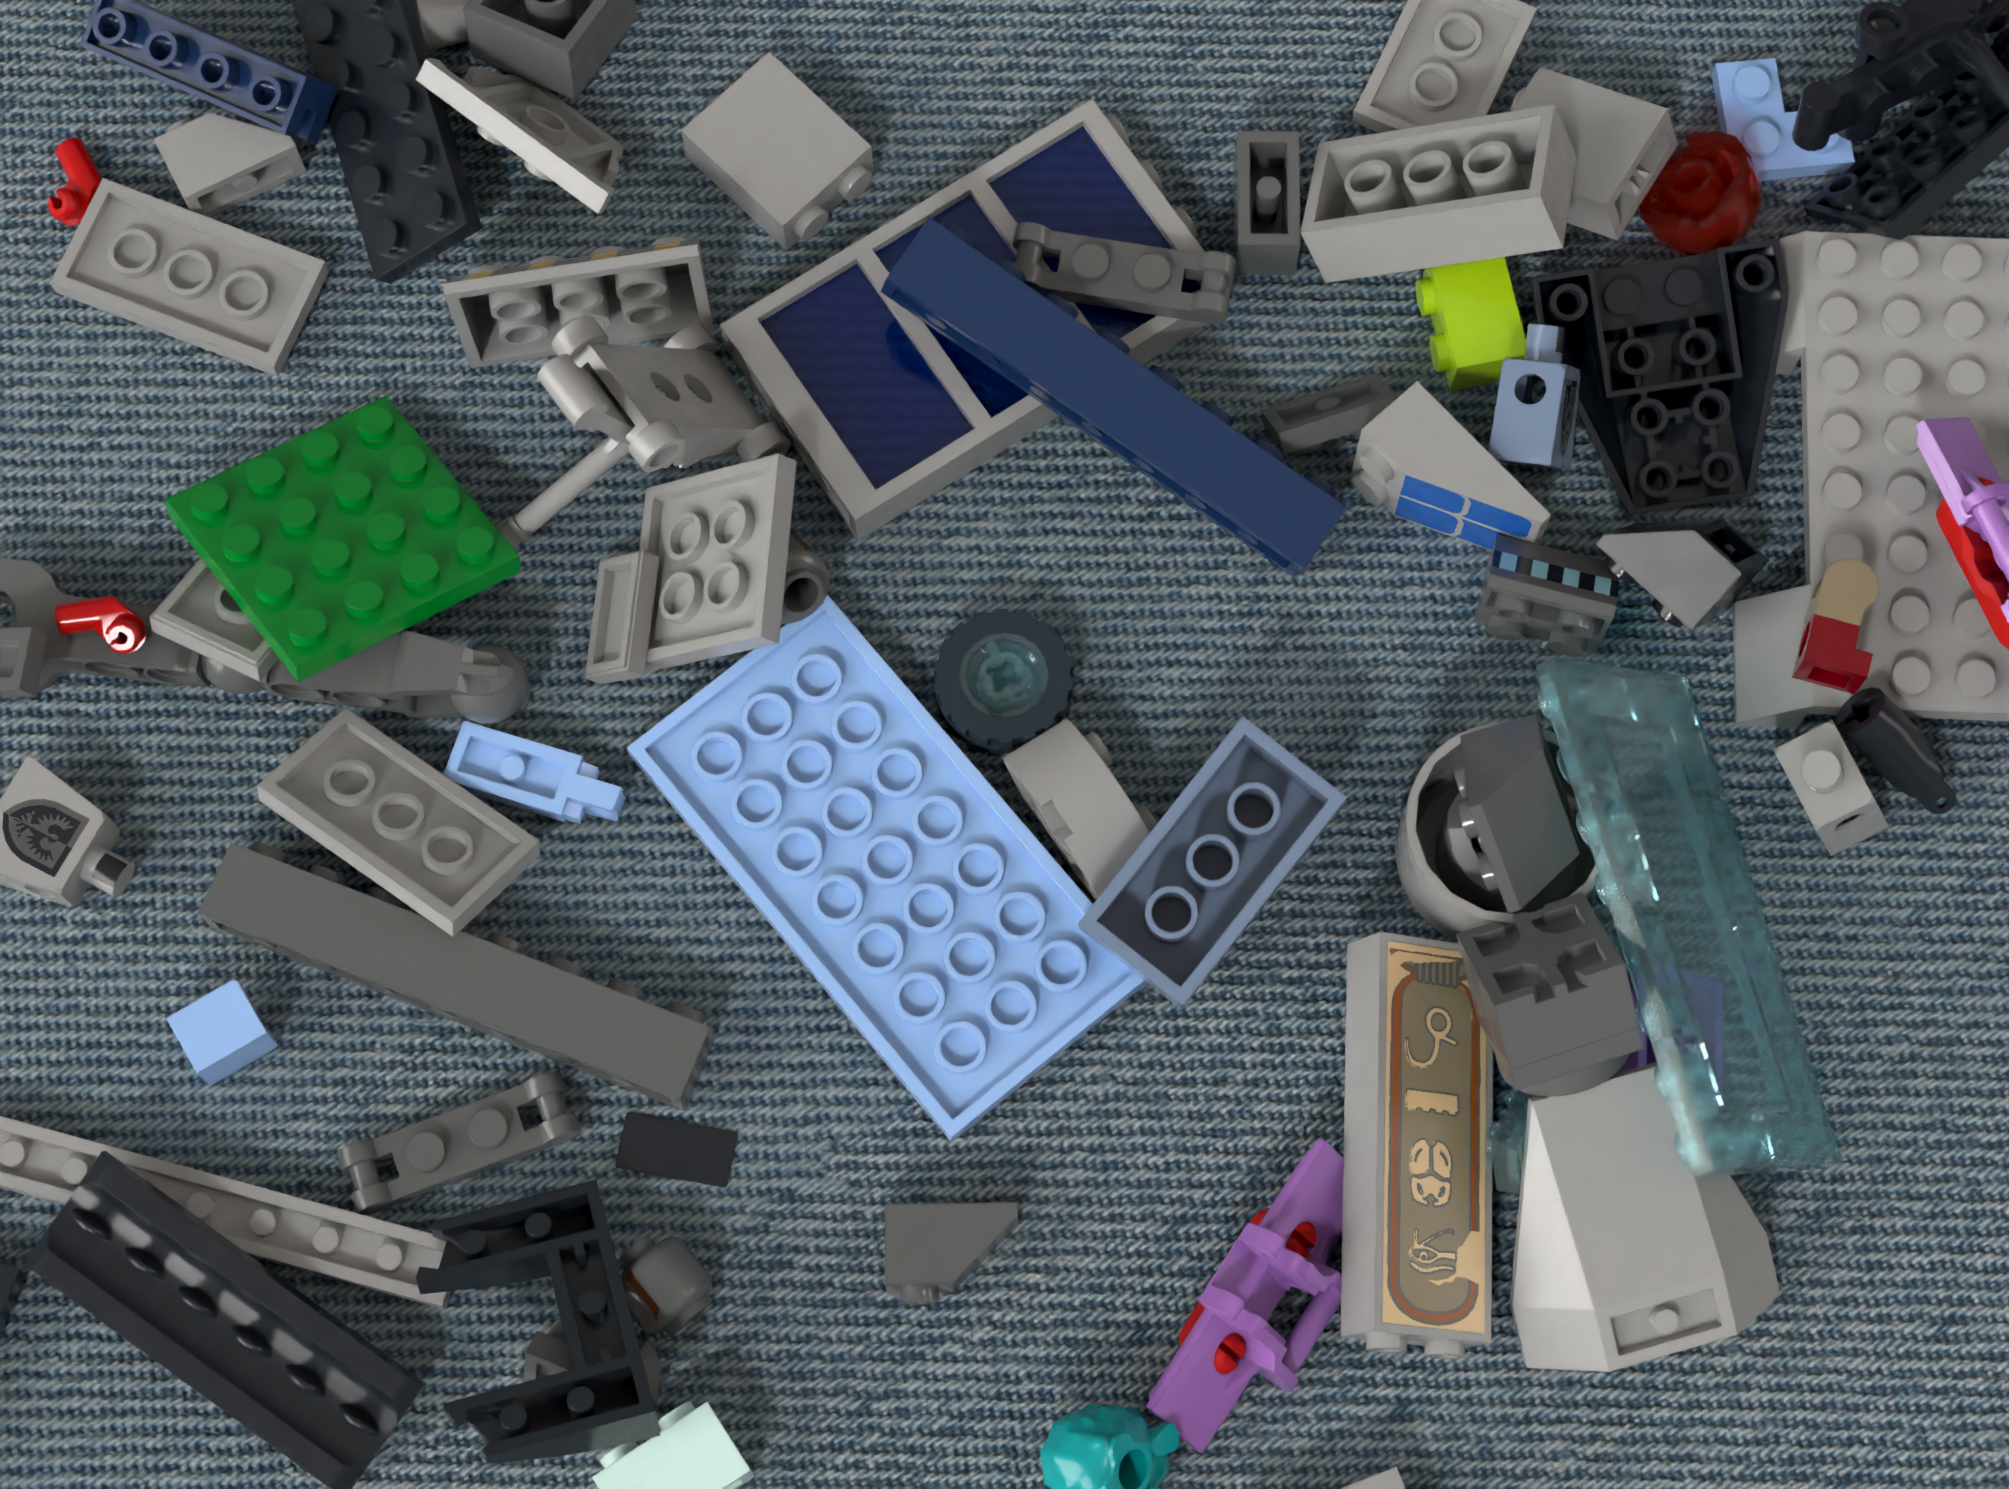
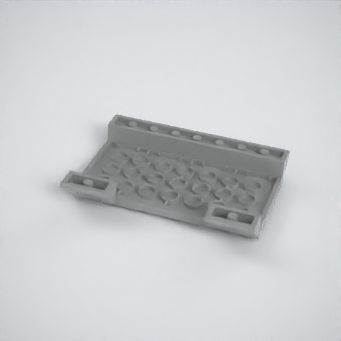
(1882, 344)

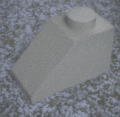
(226, 161)

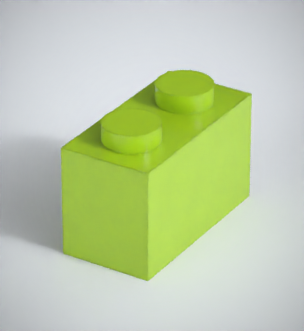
(1472, 320)

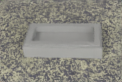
(622, 617)

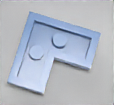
(1754, 112)

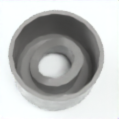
(1439, 861)

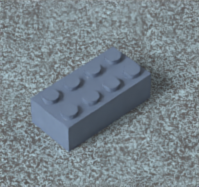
(1212, 862)

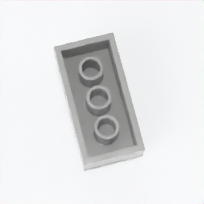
(1440, 194)

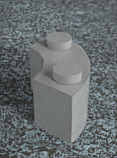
(1079, 802)

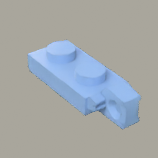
(530, 776)

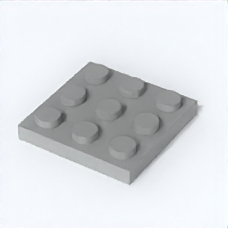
(719, 560)

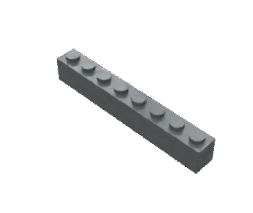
(459, 977)

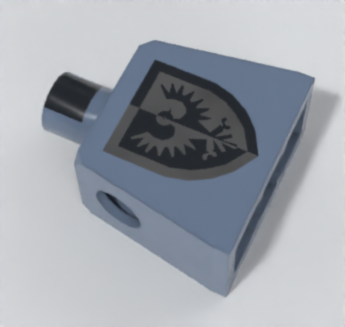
(1540, 431)

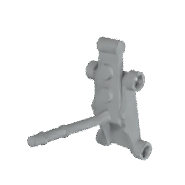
(617, 394)

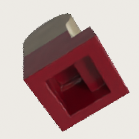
(1833, 625)

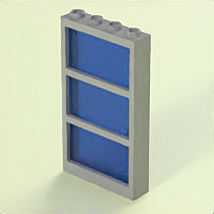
(890, 403)

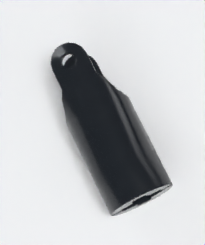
(1895, 748)

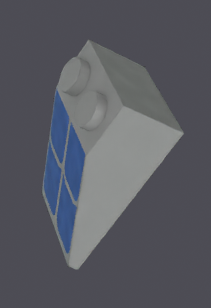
(1440, 476)

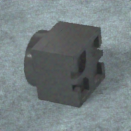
(1552, 998)

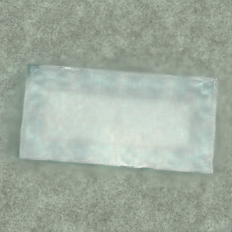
(1687, 920)

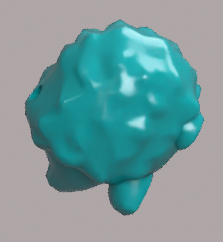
(1107, 1450)

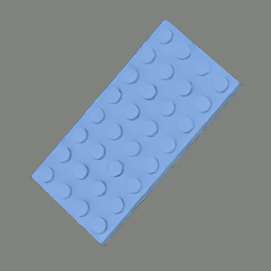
(887, 866)

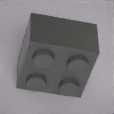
(548, 40)

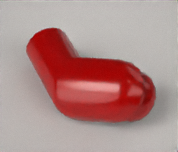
(81, 183)
(105, 616)

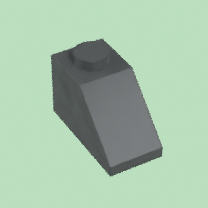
(940, 1245)

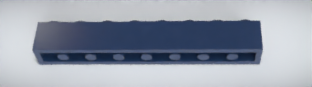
(1113, 396)

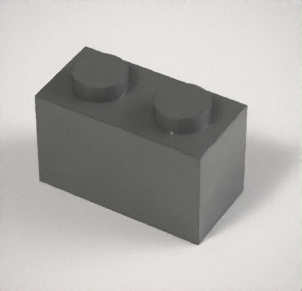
(1266, 202)

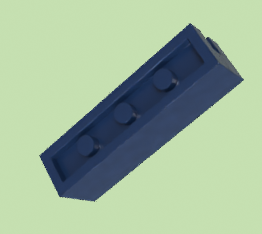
(210, 67)

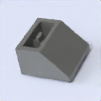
(1515, 809)

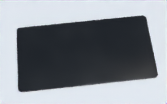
(676, 1149)

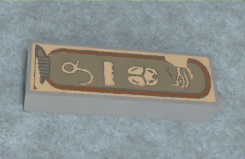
(1415, 1151)

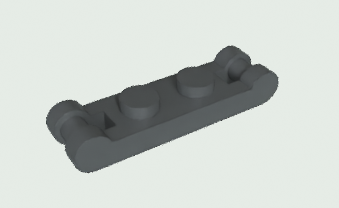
(1125, 274)
(459, 1143)

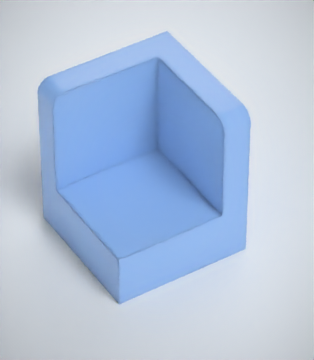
(221, 1032)

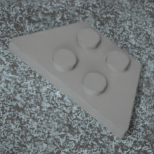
(536, 126)

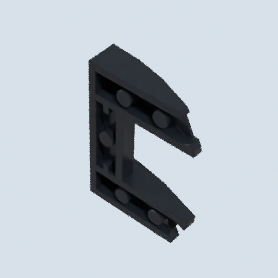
(607, 1391)

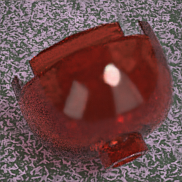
(1704, 195)

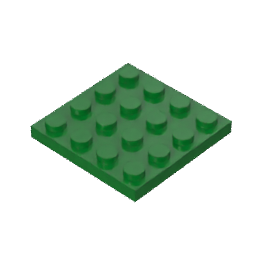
(342, 537)

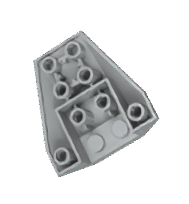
(1621, 1241)

